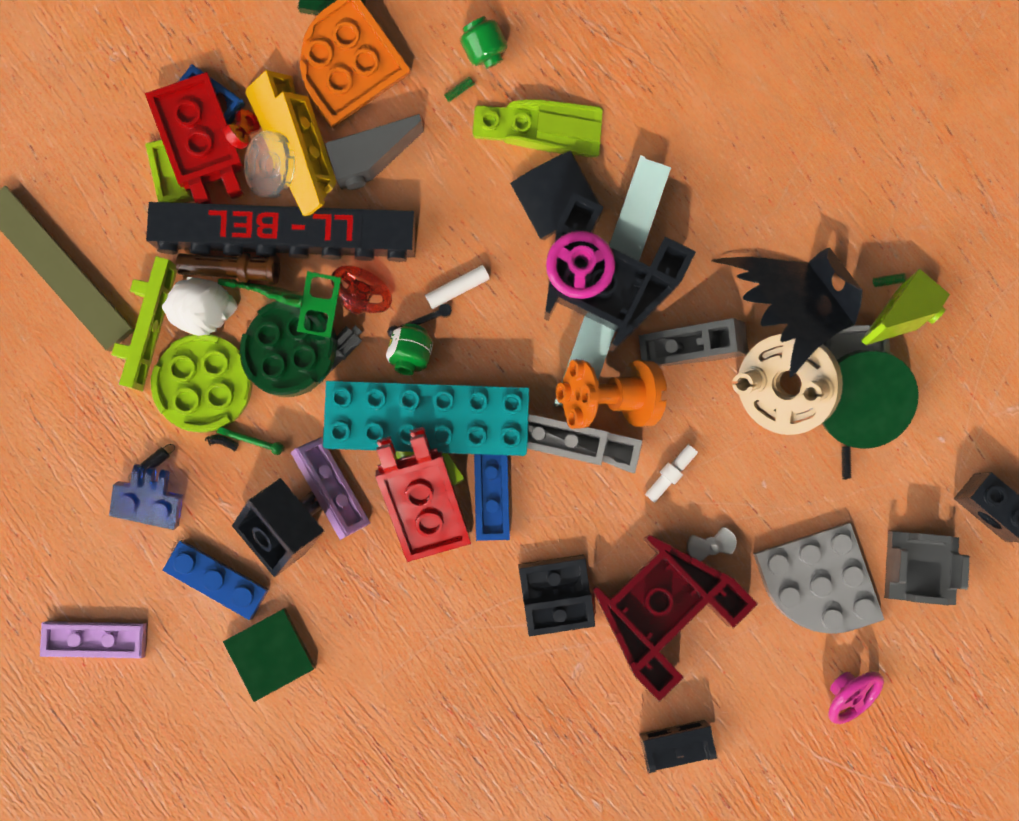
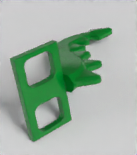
(297, 299)

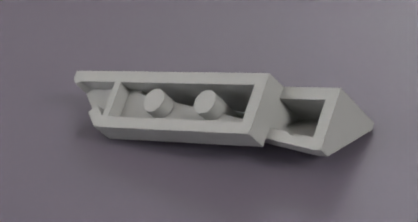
(583, 444)

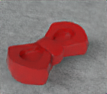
(245, 125)

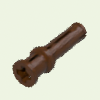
(242, 267)

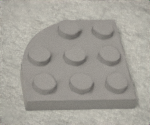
(821, 581)

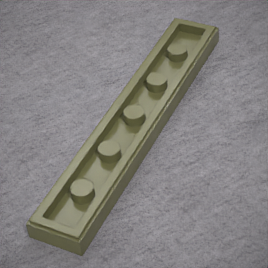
(61, 272)

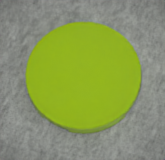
(200, 383)

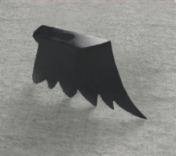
(802, 298)

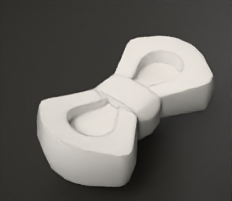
(722, 542)

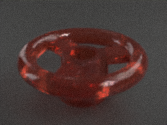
(359, 293)

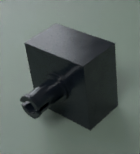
(279, 526)

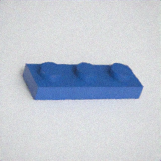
(491, 497)
(215, 580)

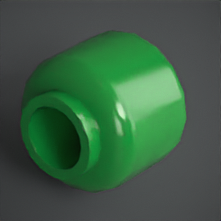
(483, 42)

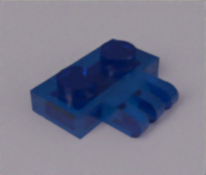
(146, 499)

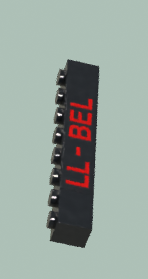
(281, 230)

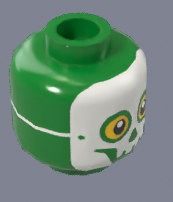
(409, 349)

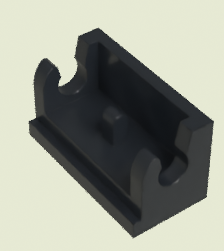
(677, 745)

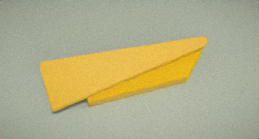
(292, 115)

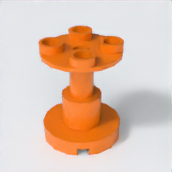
(634, 393)

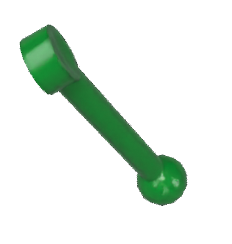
(276, 448)

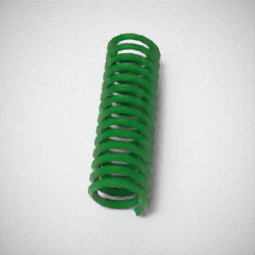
(468, 81)
(887, 280)

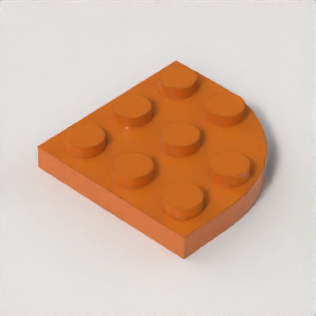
(347, 60)

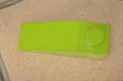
(909, 308)

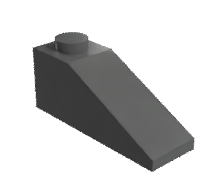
(367, 153)
(695, 343)

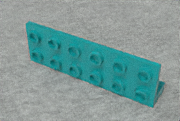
(453, 417)

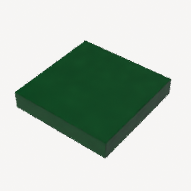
(269, 655)

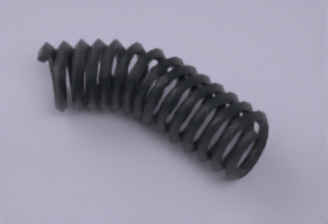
(225, 442)

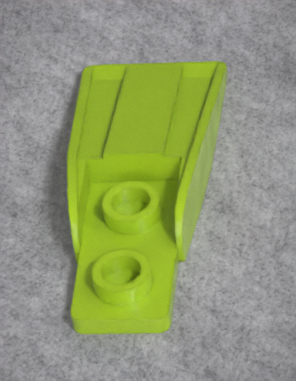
(542, 126)

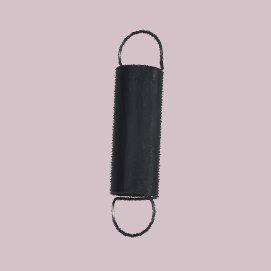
(155, 459)

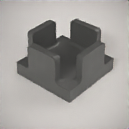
(925, 568)

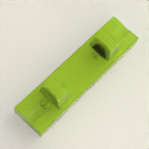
(148, 326)

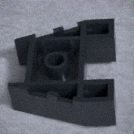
(635, 287)

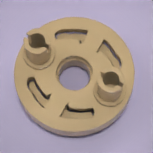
(761, 382)

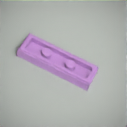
(330, 488)
(93, 639)

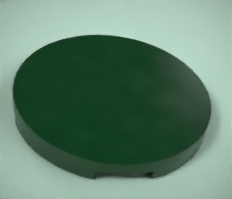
(280, 357)
(875, 399)

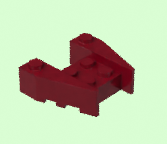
(661, 603)

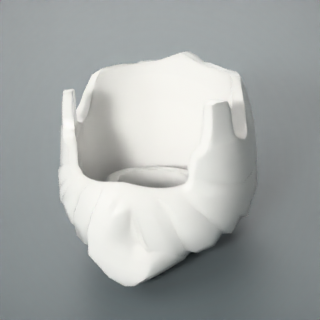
(198, 306)

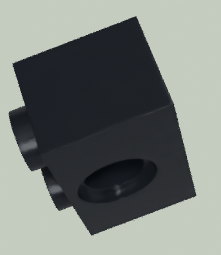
(992, 504)

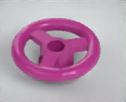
(580, 252)
(852, 693)

